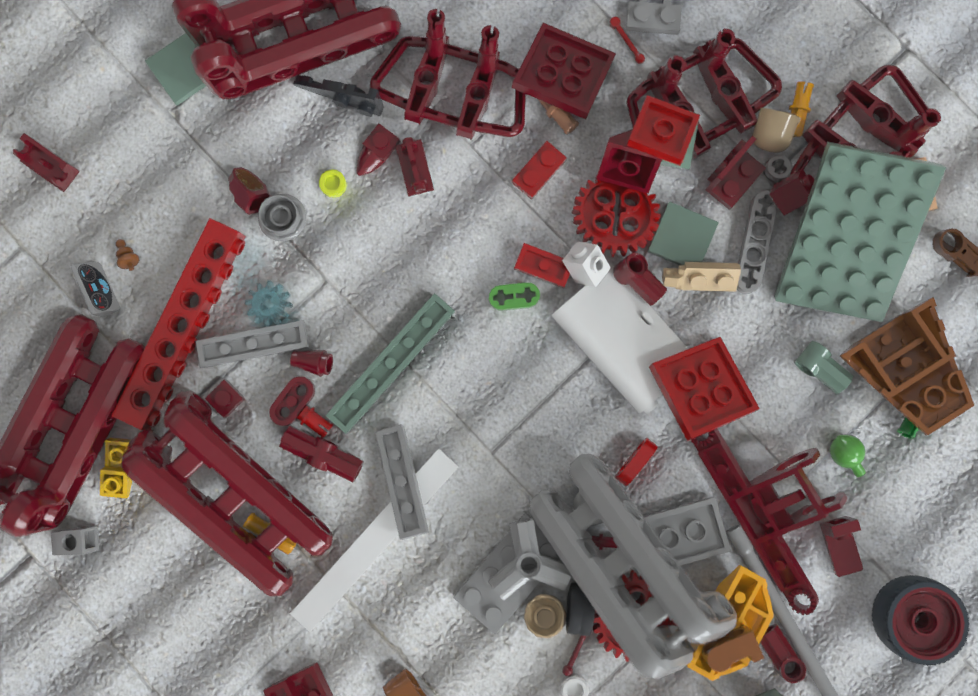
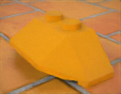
(753, 608)

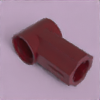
(634, 272)
(781, 653)

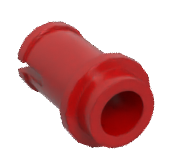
(313, 420)

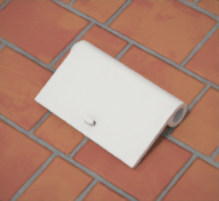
(620, 337)

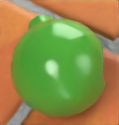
(848, 453)

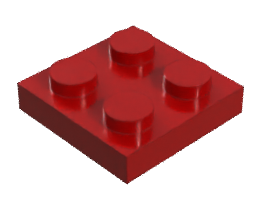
(663, 130)

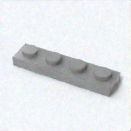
(252, 344)
(402, 482)

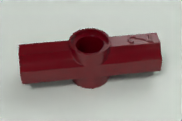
(321, 453)

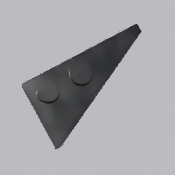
(344, 94)

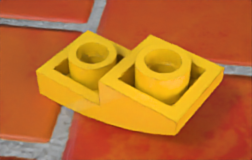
(112, 477)

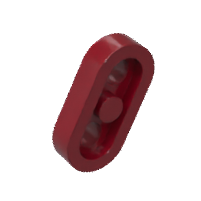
(292, 400)

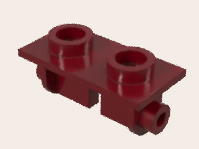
(414, 167)

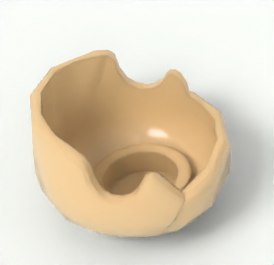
(545, 616)

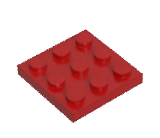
(703, 388)

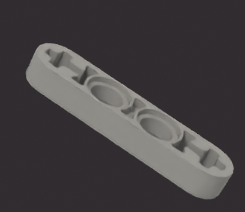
(761, 243)

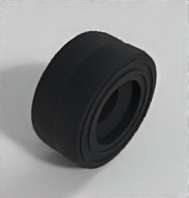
(579, 612)

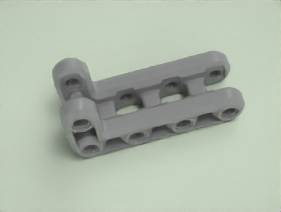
(649, 648)

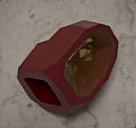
(247, 190)

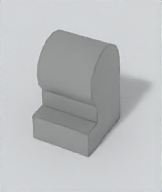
(75, 541)

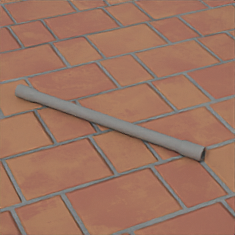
(745, 549)

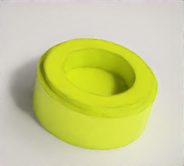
(332, 183)

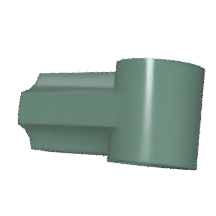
(817, 363)

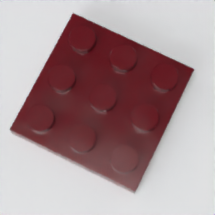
(563, 70)

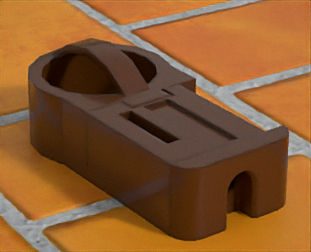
(963, 254)

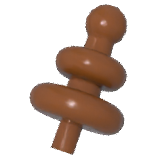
(126, 257)

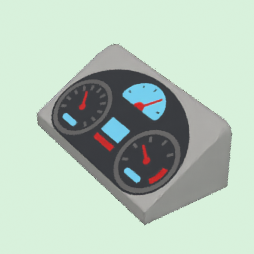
(95, 288)

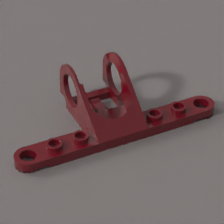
(765, 513)

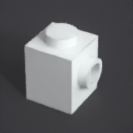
(586, 264)

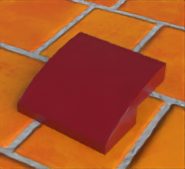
(304, 682)

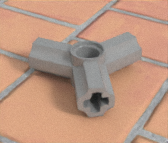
(526, 545)

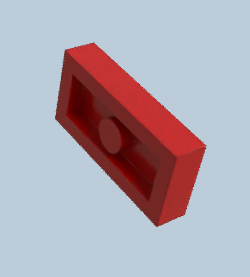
(539, 170)
(542, 265)

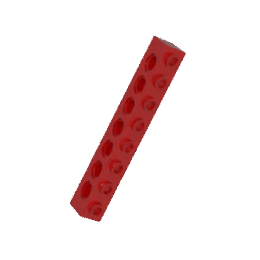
(130, 405)

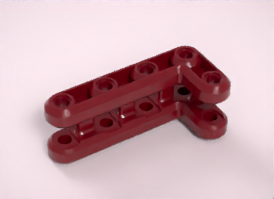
(251, 69)
(84, 432)
(150, 467)

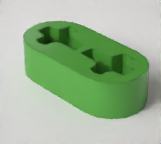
(515, 303)

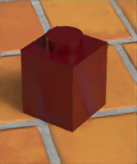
(792, 191)

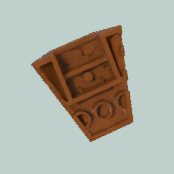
(913, 367)

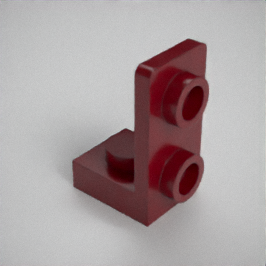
(842, 545)

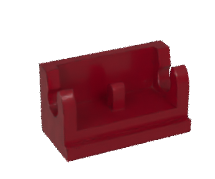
(46, 163)

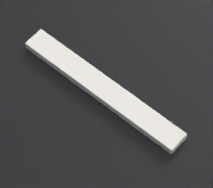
(367, 547)

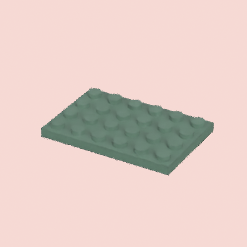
(858, 231)

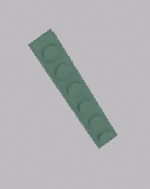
(390, 363)

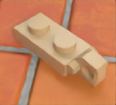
(703, 276)

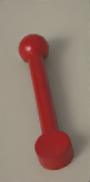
(615, 24)

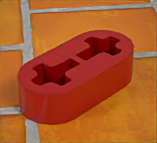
(636, 462)

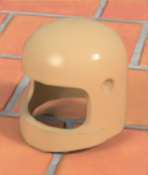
(775, 130)

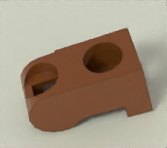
(731, 648)

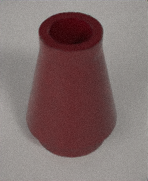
(315, 362)

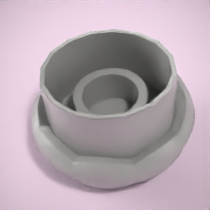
(282, 217)

